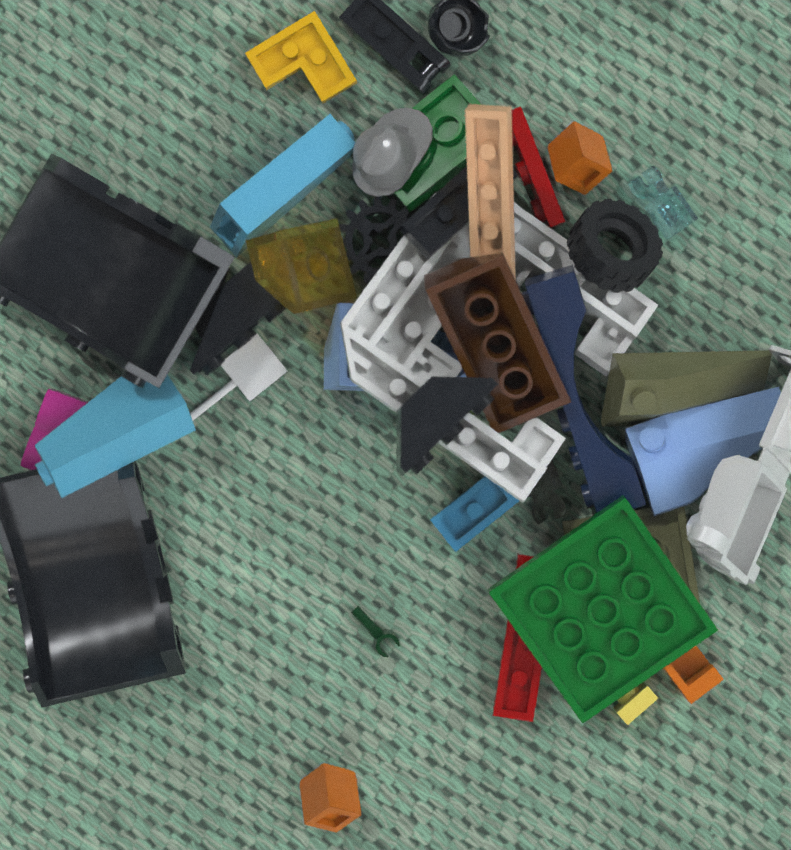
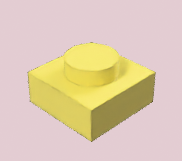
(635, 702)

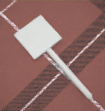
(251, 369)

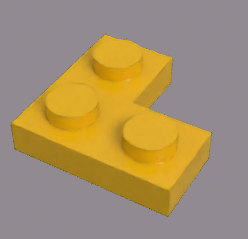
(304, 47)

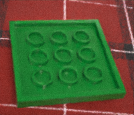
(602, 609)

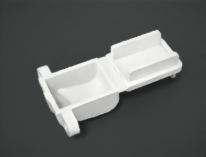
(746, 496)

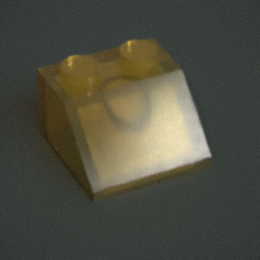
(303, 266)

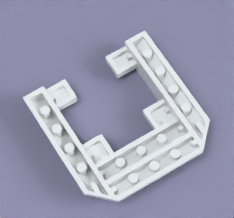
(393, 355)

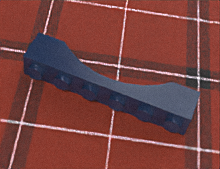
(559, 313)

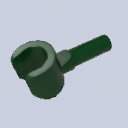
(374, 630)

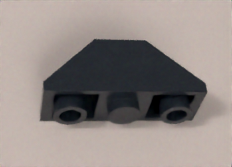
(435, 415)

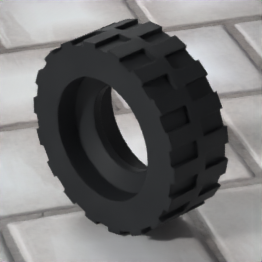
(630, 226)

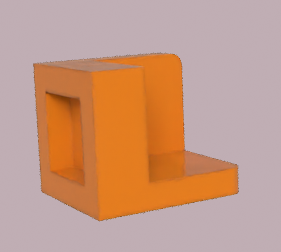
(579, 158)
(693, 674)
(330, 797)

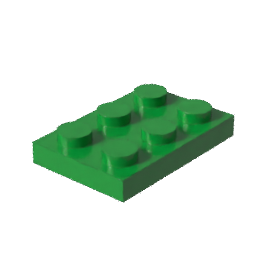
(447, 151)

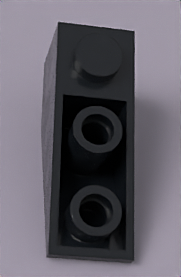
(237, 311)

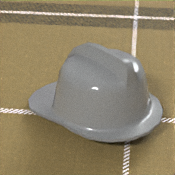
(390, 151)

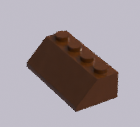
(496, 338)

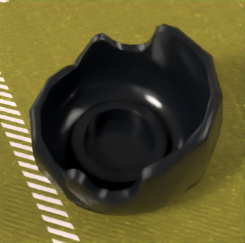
(458, 27)

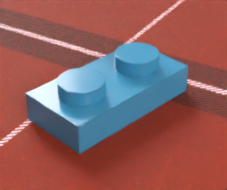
(472, 512)

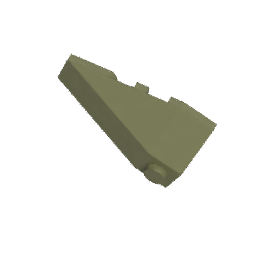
(668, 382)

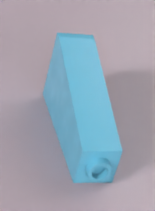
(282, 184)
(111, 433)

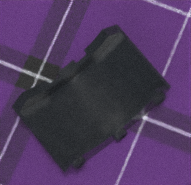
(108, 271)
(88, 586)

